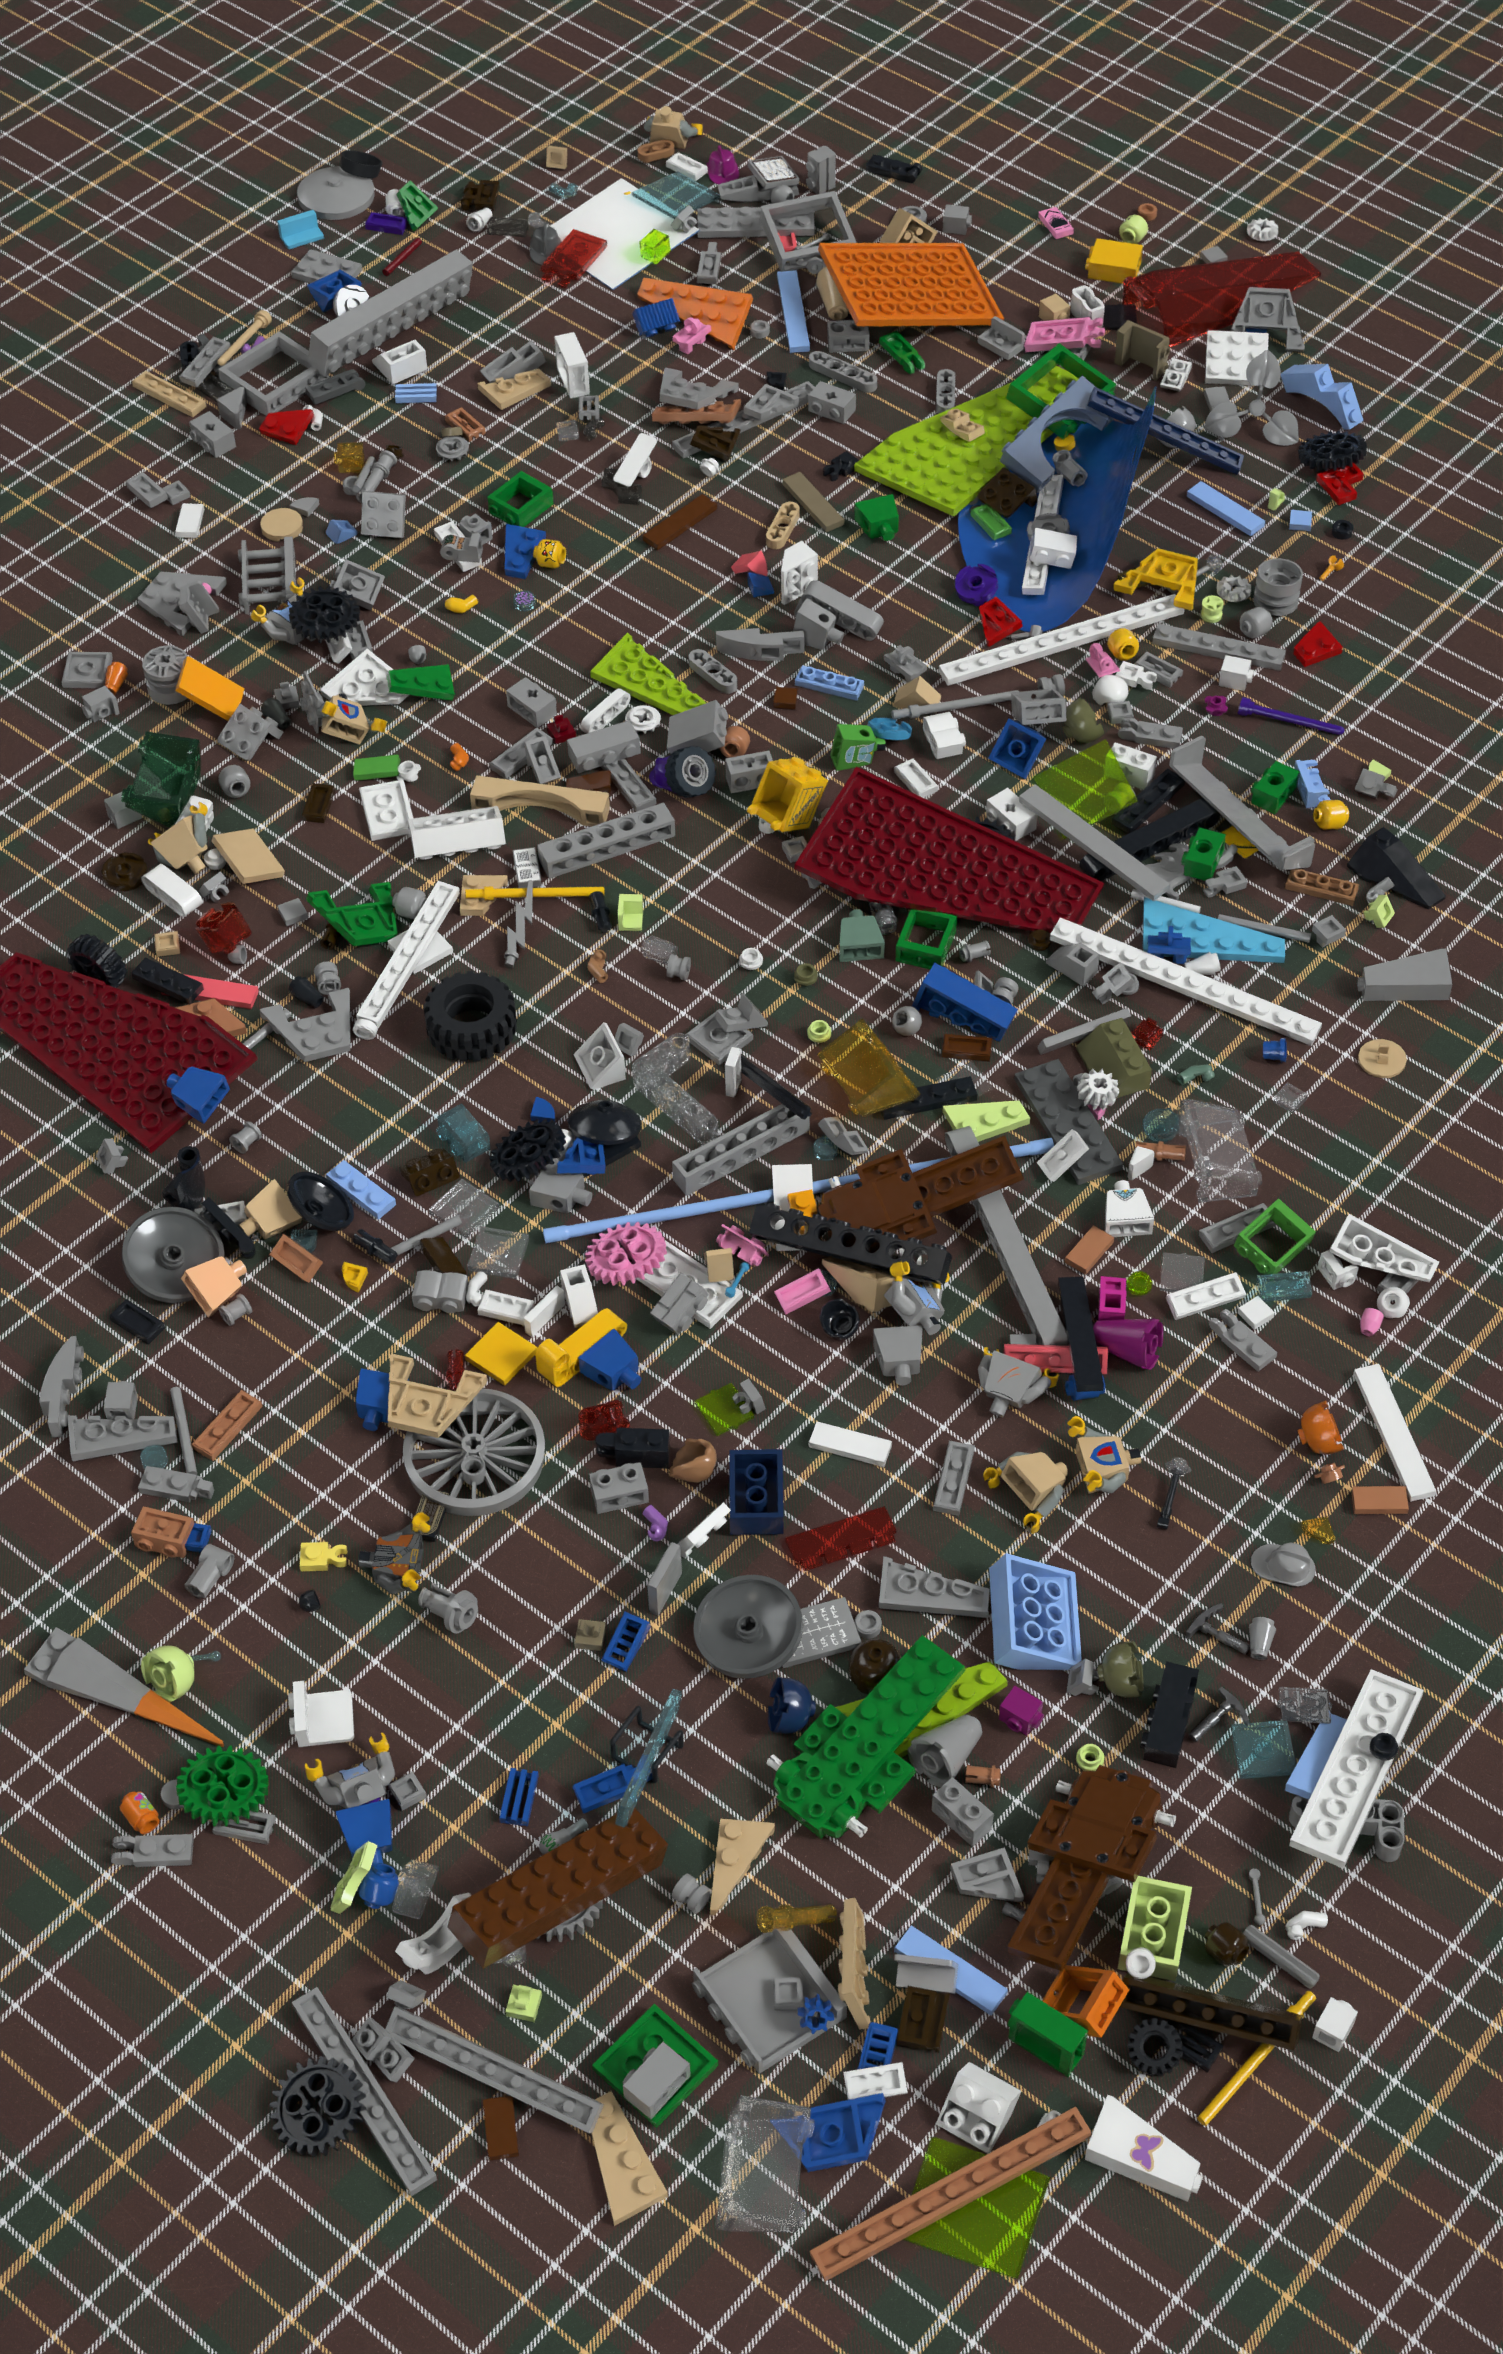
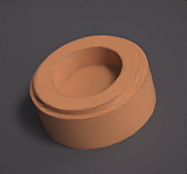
(1147, 211)

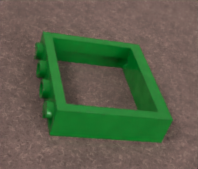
(1029, 403)

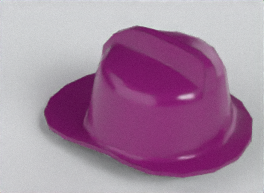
(722, 166)

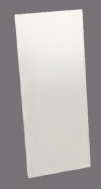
(789, 1180)

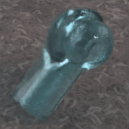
(564, 192)

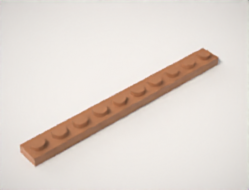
(950, 2194)

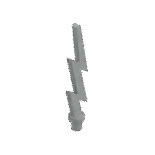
(519, 937)

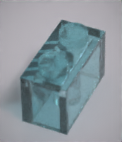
(463, 1133)

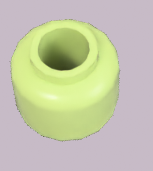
(1133, 229)

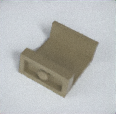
(1143, 346)

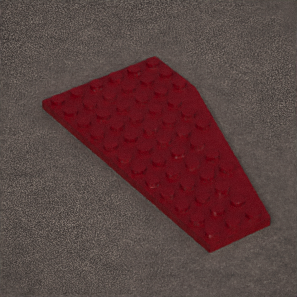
(923, 857)
(113, 1044)

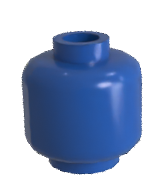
(379, 1886)

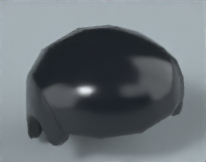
(839, 1319)

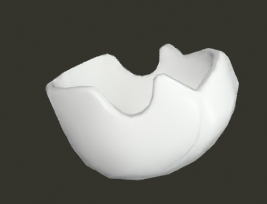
(1110, 690)

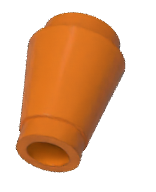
(115, 676)

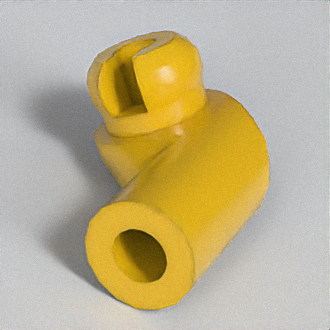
(459, 605)

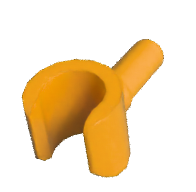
(1338, 566)

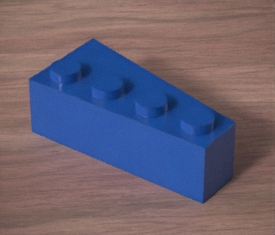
(964, 1003)

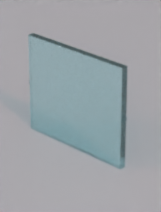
(674, 194)

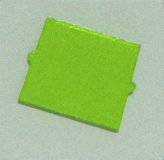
(721, 1410)

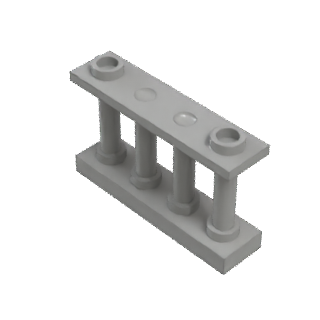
(286, 566)

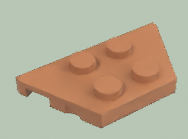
(218, 1014)

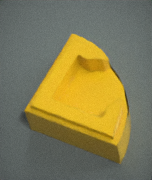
(354, 1275)

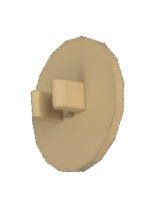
(1382, 1058)

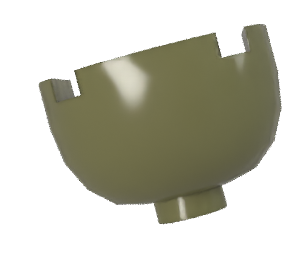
(1081, 722)
(1122, 1670)

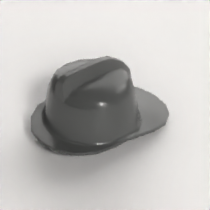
(543, 243)

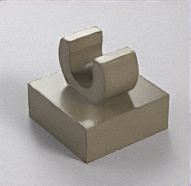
(590, 1635)

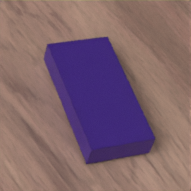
(386, 223)

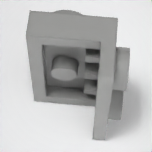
(1002, 339)
(197, 605)

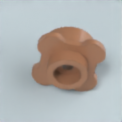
(1330, 1473)

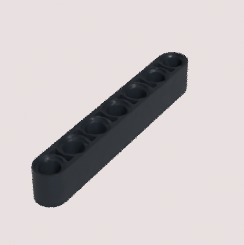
(1157, 836)

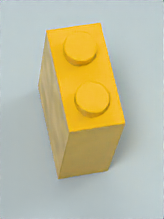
(1113, 260)

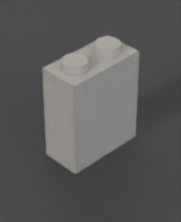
(698, 727)

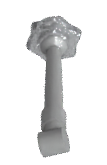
(1213, 564)

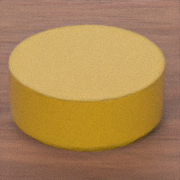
(1066, 444)

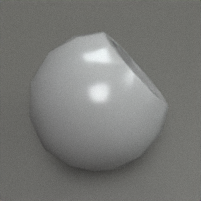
(781, 193)
(906, 1021)

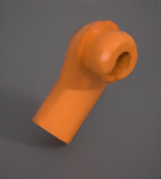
(460, 757)

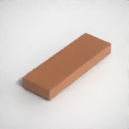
(227, 1425)

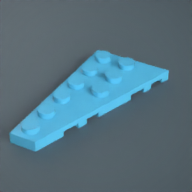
(1211, 934)

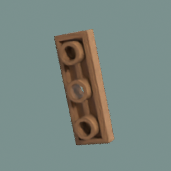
(1322, 886)

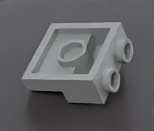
(359, 582)

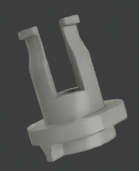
(457, 1609)

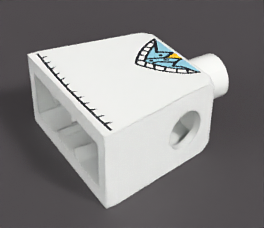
(1127, 1211)

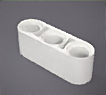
(172, 890)

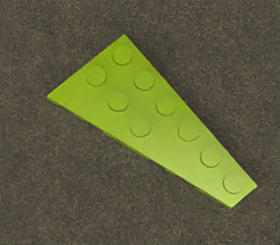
(644, 678)

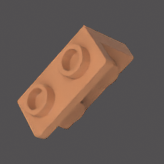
(162, 1532)

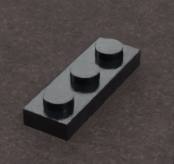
(167, 981)

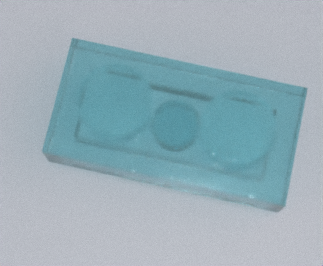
(1284, 1286)

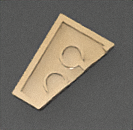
(510, 391)

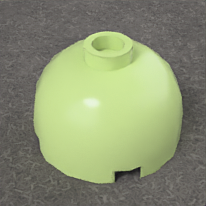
(168, 1671)

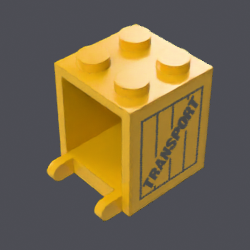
(788, 794)

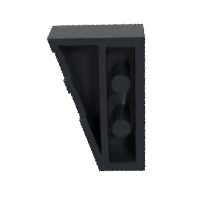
(1170, 1714)

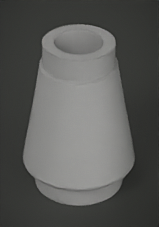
(1261, 1637)

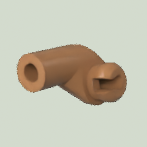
(596, 965)

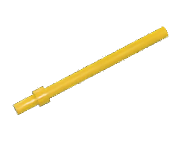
(489, 893)
(1249, 2066)

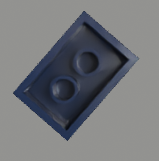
(756, 1492)

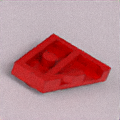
(286, 425)
(998, 621)
(1317, 646)

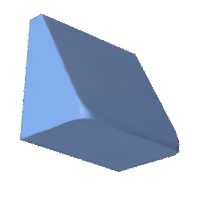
(340, 531)

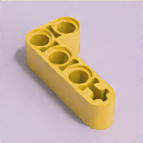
(561, 1361)

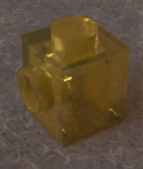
(349, 457)

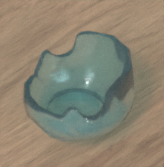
(1161, 1125)

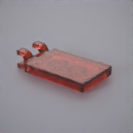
(572, 257)

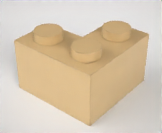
(907, 229)

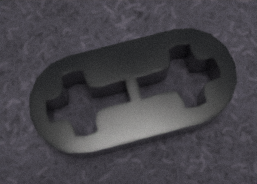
(185, 356)

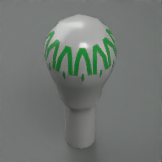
(555, 1839)

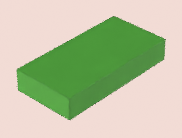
(991, 522)
(376, 767)

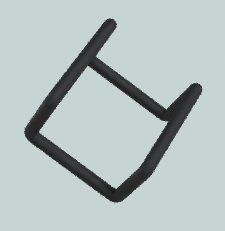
(677, 1740)

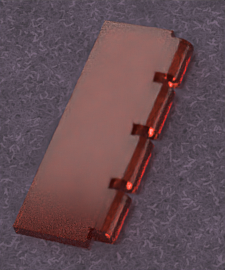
(834, 1538)

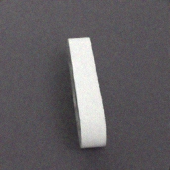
(605, 711)

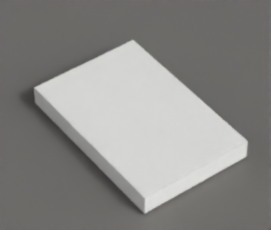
(386, 809)

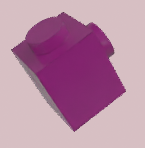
(1021, 1711)

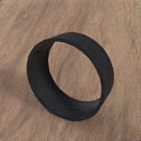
(360, 164)

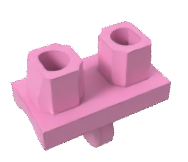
(692, 333)

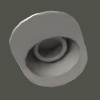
(1284, 1564)

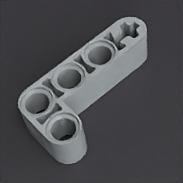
(848, 612)
(1375, 1824)

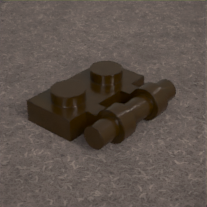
(485, 196)

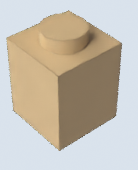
(1054, 308)

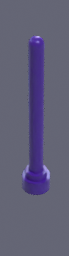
(1249, 707)

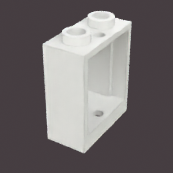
(572, 365)

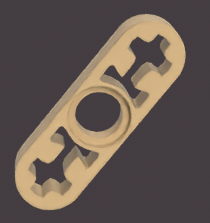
(781, 518)

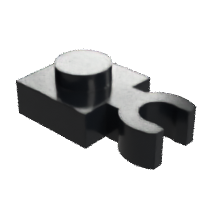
(842, 465)

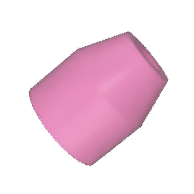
(1371, 1321)

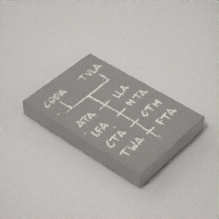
(826, 1632)

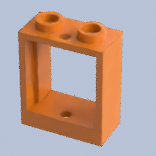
(1101, 2006)

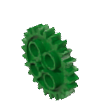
(239, 1787)

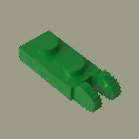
(902, 351)

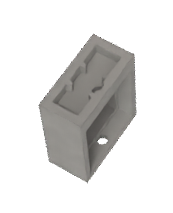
(1046, 707)

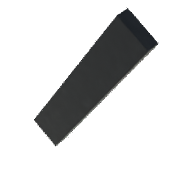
(1080, 1334)

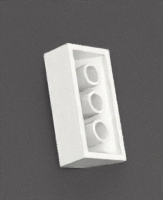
(456, 832)

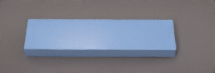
(1225, 508)
(1314, 1758)
(970, 1982)

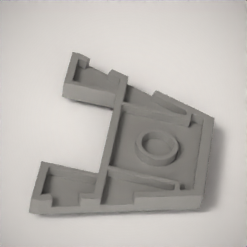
(1270, 310)
(691, 395)
(164, 592)
(316, 1035)

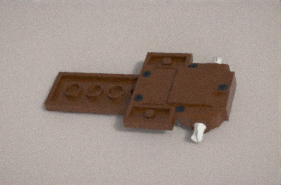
(903, 1202)
(1093, 1837)

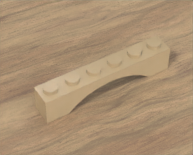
(583, 805)

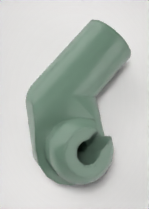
(1195, 1071)

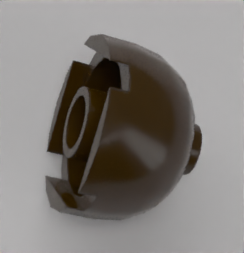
(871, 1663)

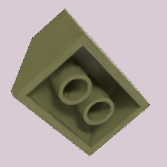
(1116, 1051)

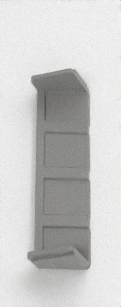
(1187, 763)

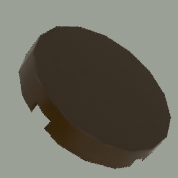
(124, 871)

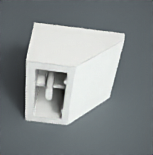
(402, 361)
(797, 571)
(978, 2107)

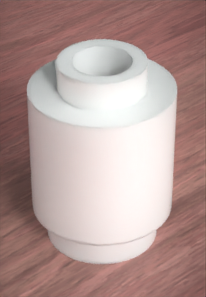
(393, 205)

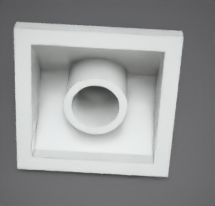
(601, 1059)

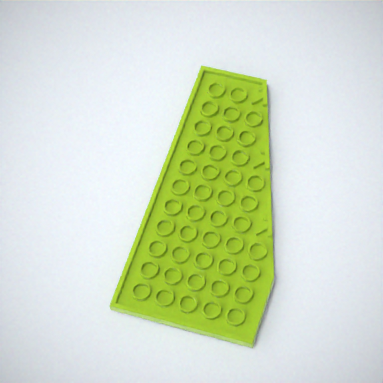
(942, 467)

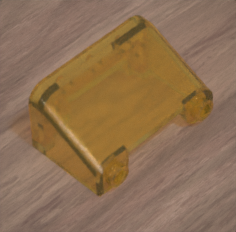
(867, 1071)

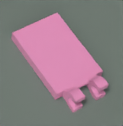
(1067, 332)

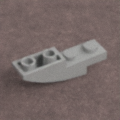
(757, 646)
(59, 1382)

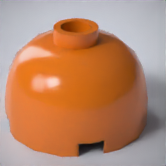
(1320, 1430)

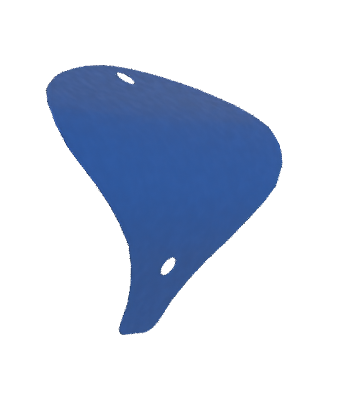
(1093, 516)

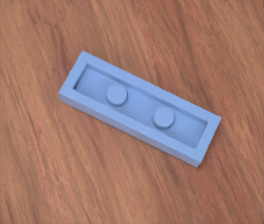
(361, 1189)

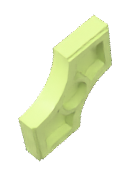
(354, 1875)

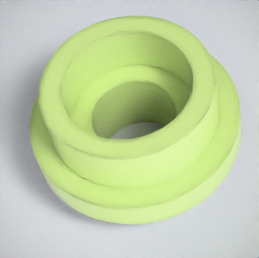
(819, 1031)
(1093, 1751)

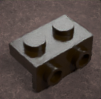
(430, 1171)

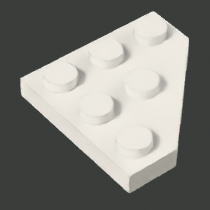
(363, 682)

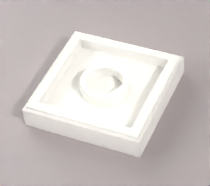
(435, 951)

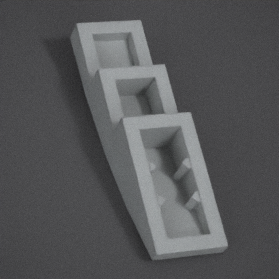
(747, 190)

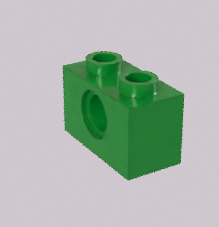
(1274, 787)
(1203, 854)

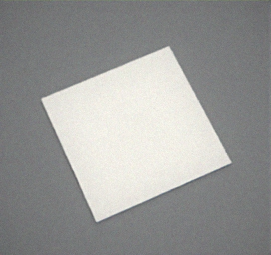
(623, 224)

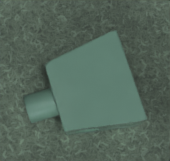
(860, 938)

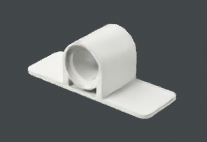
(637, 461)

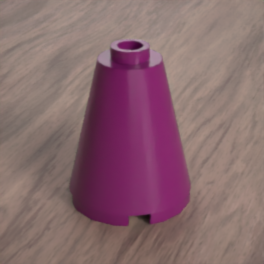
(1131, 1339)

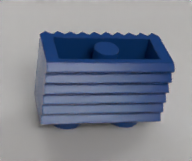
(656, 317)

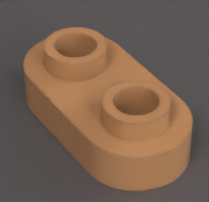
(655, 150)

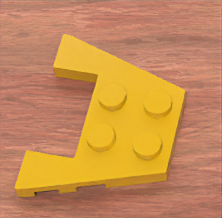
(1166, 570)

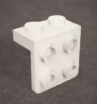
(321, 1716)

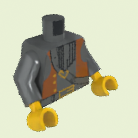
(398, 1557)

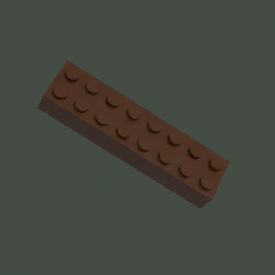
(555, 1887)

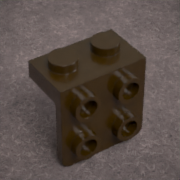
(1007, 493)

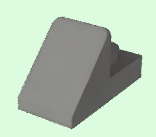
(541, 760)
(742, 1017)

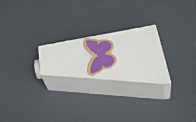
(1141, 2152)

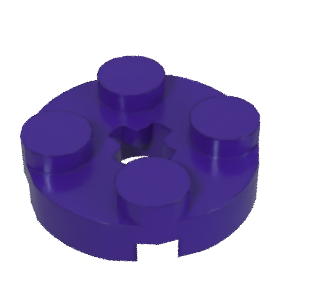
(976, 594)

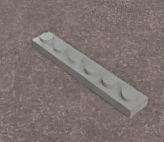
(1218, 646)

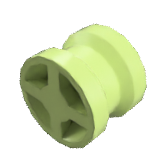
(1212, 609)

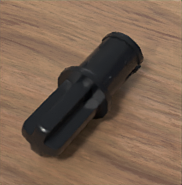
(600, 911)
(375, 1247)

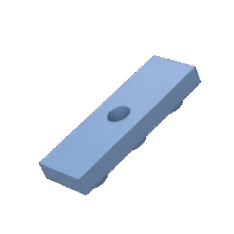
(829, 683)

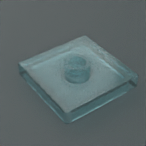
(1263, 1749)

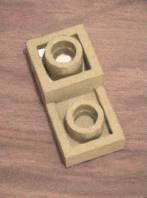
(960, 424)

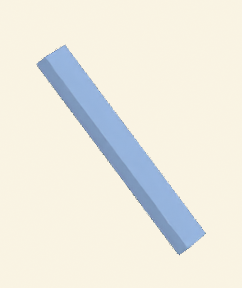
(793, 311)

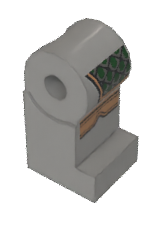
(462, 548)

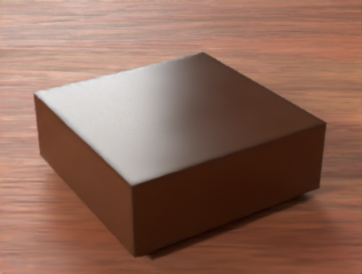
(785, 698)

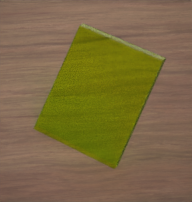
(1089, 784)
(989, 2230)

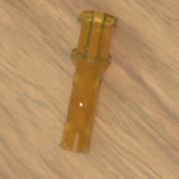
(787, 1917)

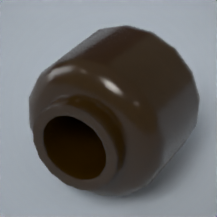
(1226, 1944)

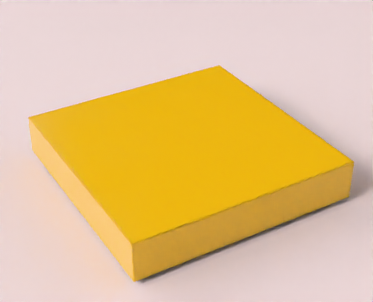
(501, 1353)

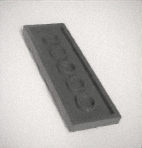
(1059, 1111)

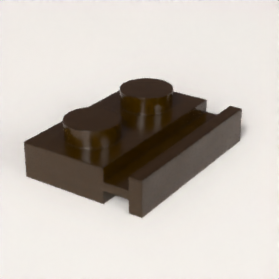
(923, 2019)

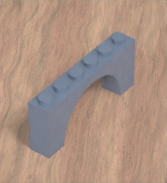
(1025, 454)

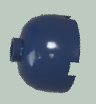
(790, 1707)

